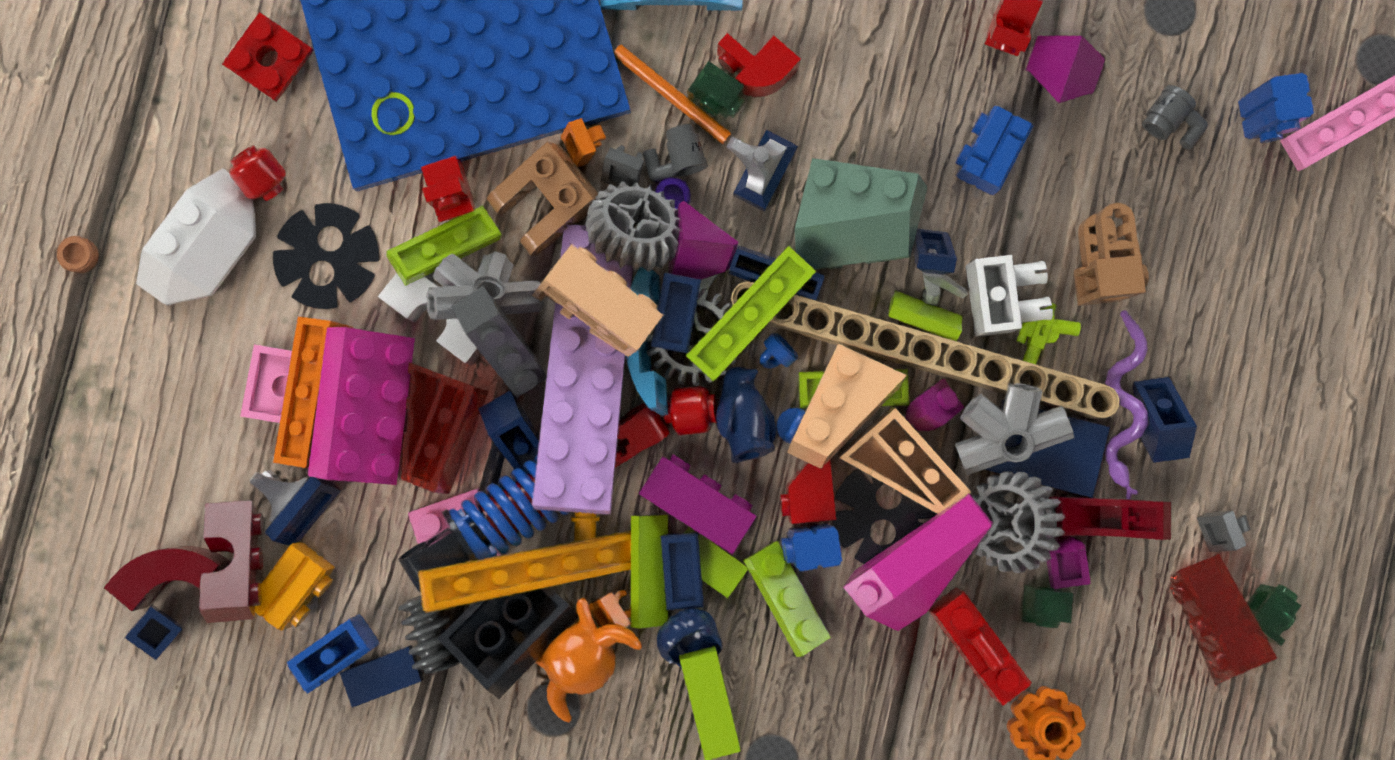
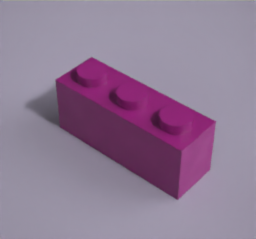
(698, 503)

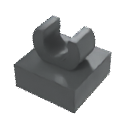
(621, 167)
(1223, 530)

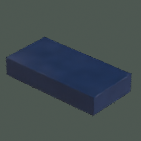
(678, 307)
(682, 570)
(380, 676)

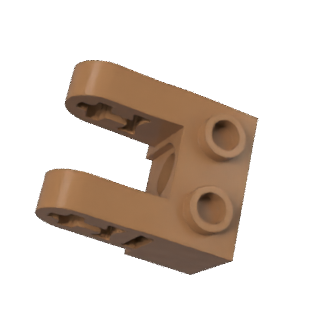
(559, 182)
(1116, 267)

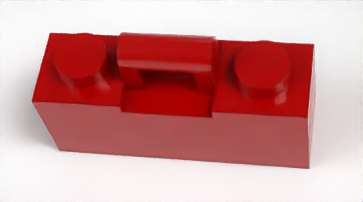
(979, 646)

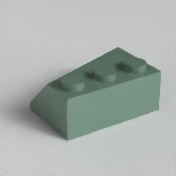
(857, 214)

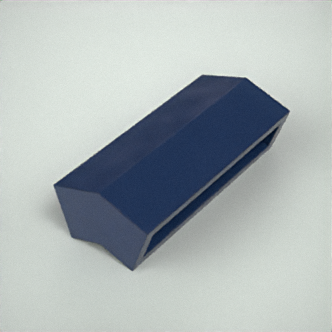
(764, 261)

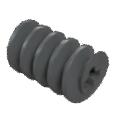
(426, 633)

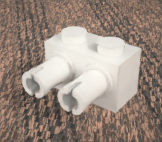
(995, 297)

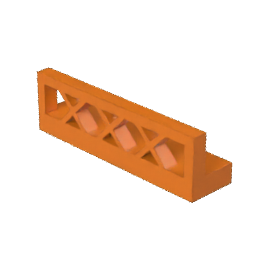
(301, 392)

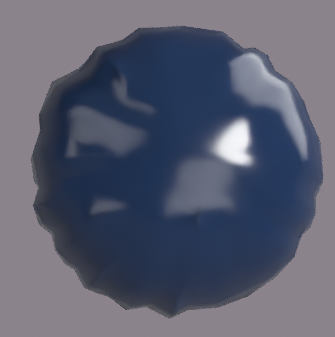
(686, 633)

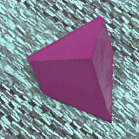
(1065, 66)
(702, 246)

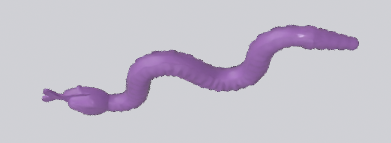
(1117, 469)

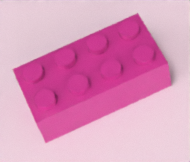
(361, 406)

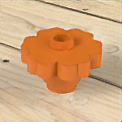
(1044, 709)

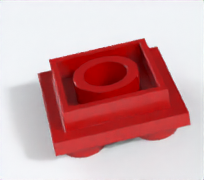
(262, 37)

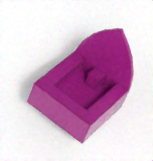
(933, 407)
(1068, 564)

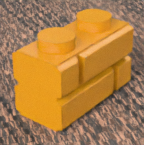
(292, 586)

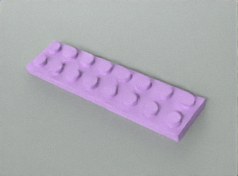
(580, 408)

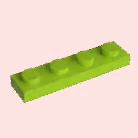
(751, 313)

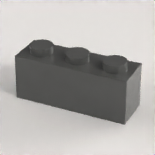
(499, 341)

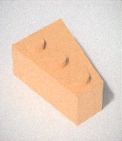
(599, 300)
(843, 401)
(905, 461)

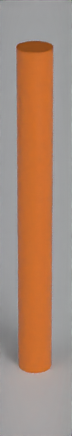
(672, 94)

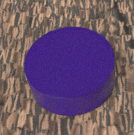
(674, 189)

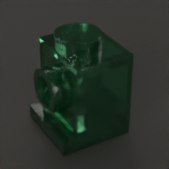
(717, 92)
(1047, 606)
(1274, 610)

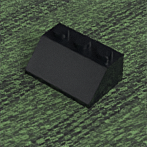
(507, 635)

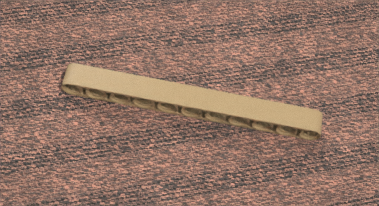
(940, 349)

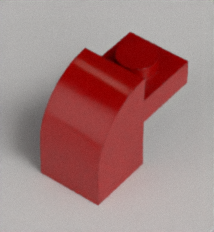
(1012, 25)
(759, 73)
(447, 189)

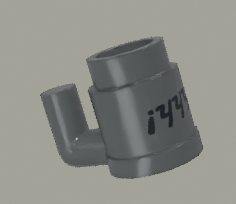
(1168, 114)
(684, 152)

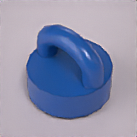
(780, 349)
(788, 423)

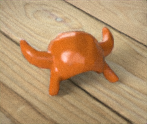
(582, 658)

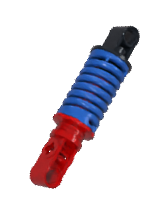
(511, 509)

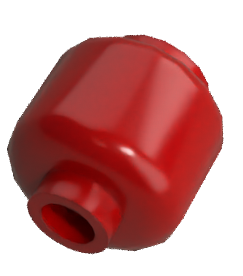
(257, 173)
(692, 410)

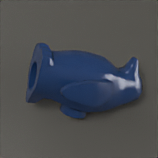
(745, 416)

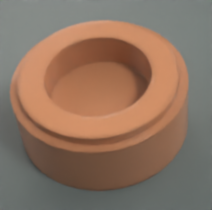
(77, 254)

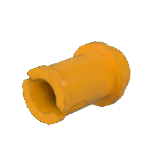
(584, 525)

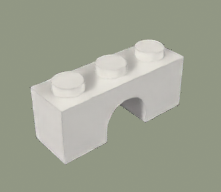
(412, 302)

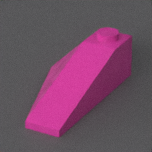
(916, 569)

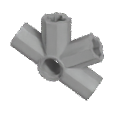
(493, 274)
(1017, 417)

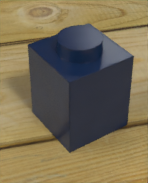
(153, 632)

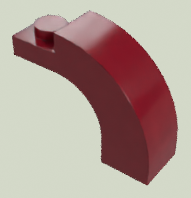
(1114, 517)
(149, 573)

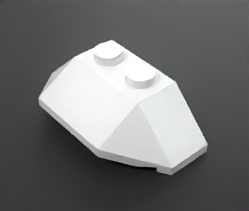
(198, 241)

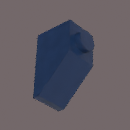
(1170, 425)
(511, 429)

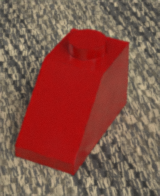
(809, 495)

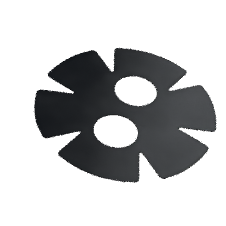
(303, 236)
(856, 523)

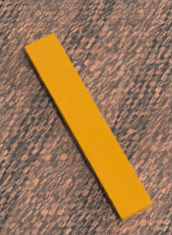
(524, 571)

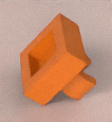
(582, 142)
(608, 611)

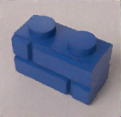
(1276, 107)
(993, 150)
(812, 547)
(333, 653)

